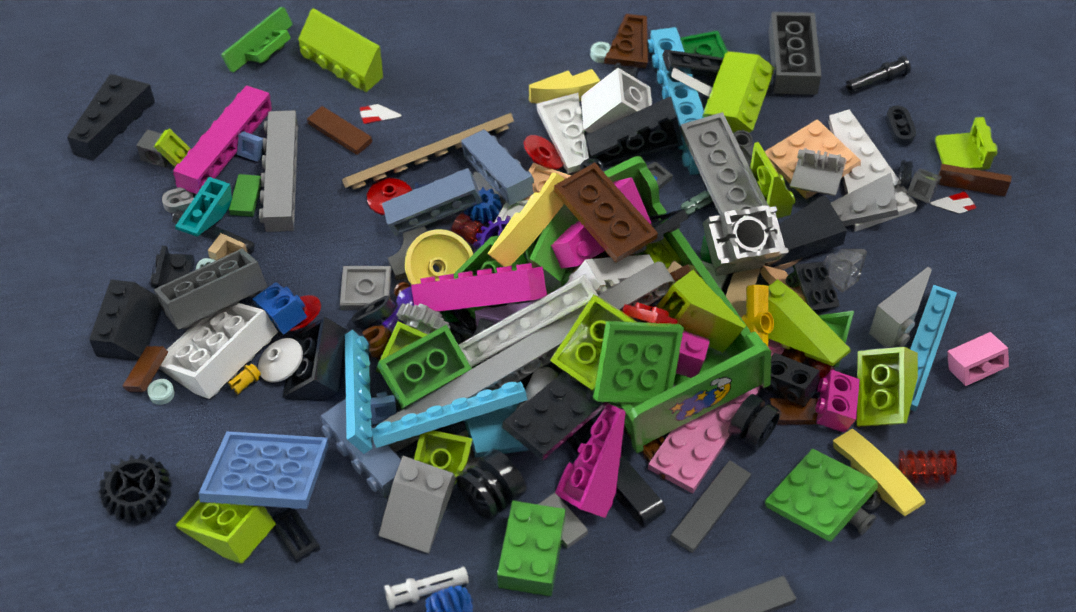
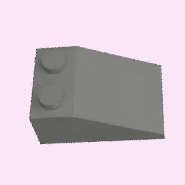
(897, 313)
(416, 504)

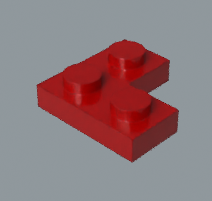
(643, 313)

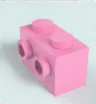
(978, 358)

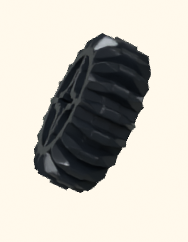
(130, 501)

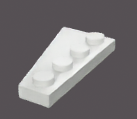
(566, 130)

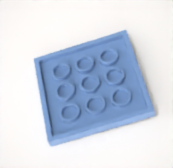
(264, 470)

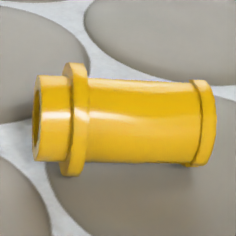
(244, 378)

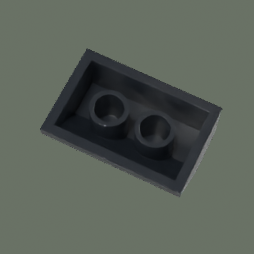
(125, 321)
(321, 362)

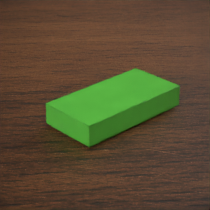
(245, 195)

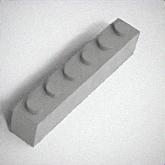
(280, 171)

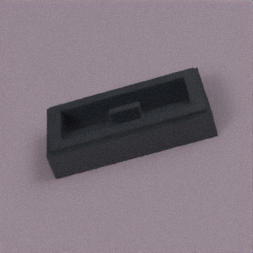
(305, 550)

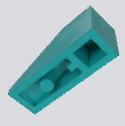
(206, 208)

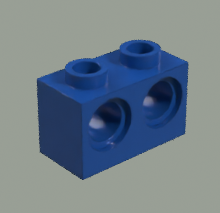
(281, 307)

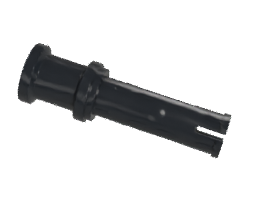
(886, 72)

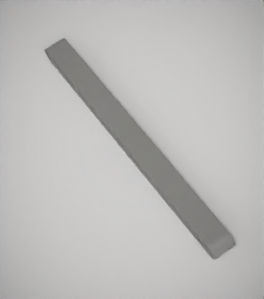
(537, 348)

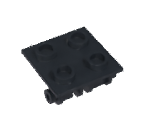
(815, 285)

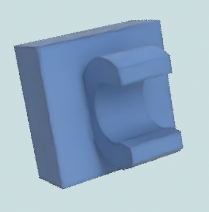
(250, 146)
(382, 407)

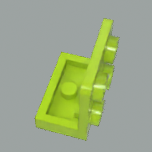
(970, 149)

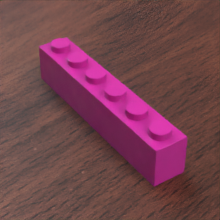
(221, 140)
(482, 289)

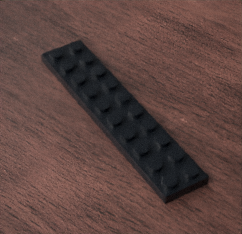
(555, 413)

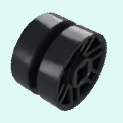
(754, 421)

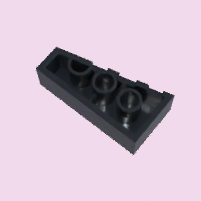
(108, 115)
(637, 134)

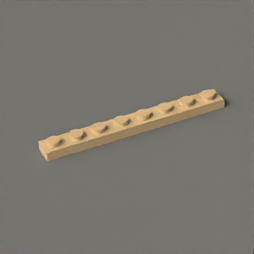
(420, 155)

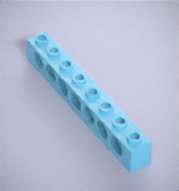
(684, 98)

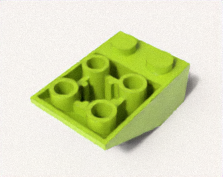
(702, 311)

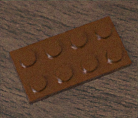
(605, 212)

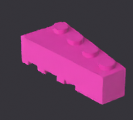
(578, 244)

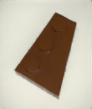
(630, 43)

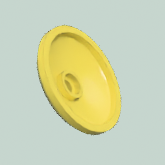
(435, 248)

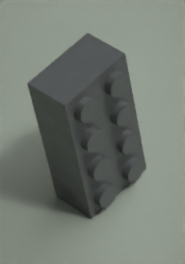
(794, 53)
(210, 289)

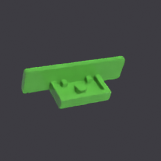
(260, 41)

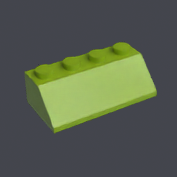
(341, 51)
(740, 90)

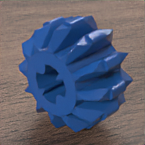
(487, 209)
(450, 600)

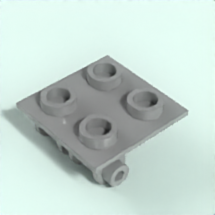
(818, 172)

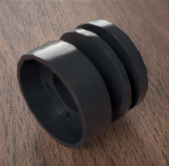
(491, 484)

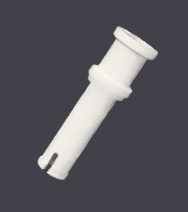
(412, 594)

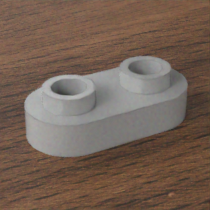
(177, 199)

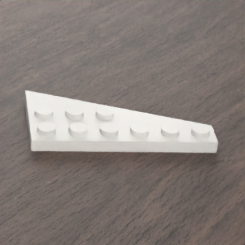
(872, 166)

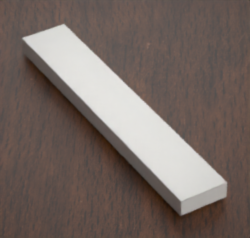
(528, 320)

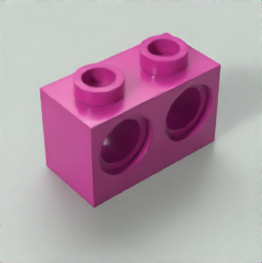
(837, 401)

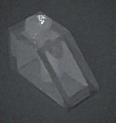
(845, 267)

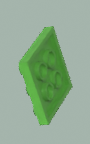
(637, 361)
(821, 494)

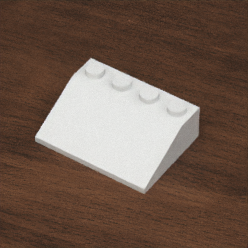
(217, 348)

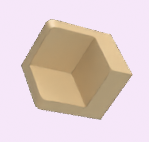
(224, 246)

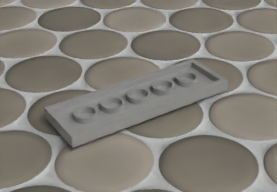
(722, 164)

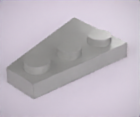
(868, 203)

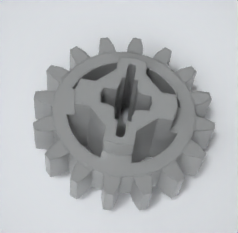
(421, 318)

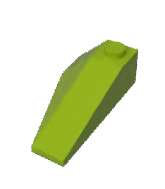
(801, 327)
(444, 451)

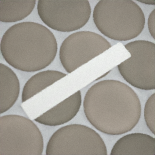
(691, 82)

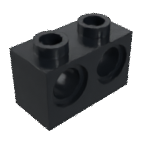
(792, 380)

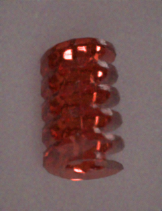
(928, 465)

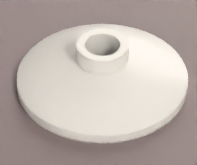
(280, 360)

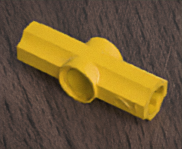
(757, 315)

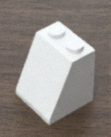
(613, 99)

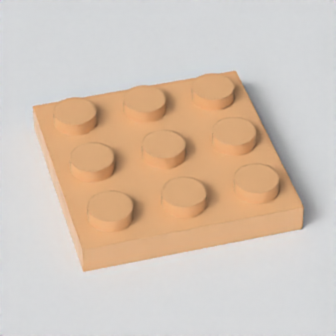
(815, 138)

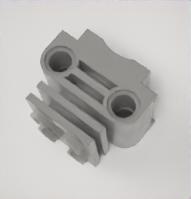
(757, 231)

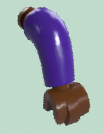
(379, 335)

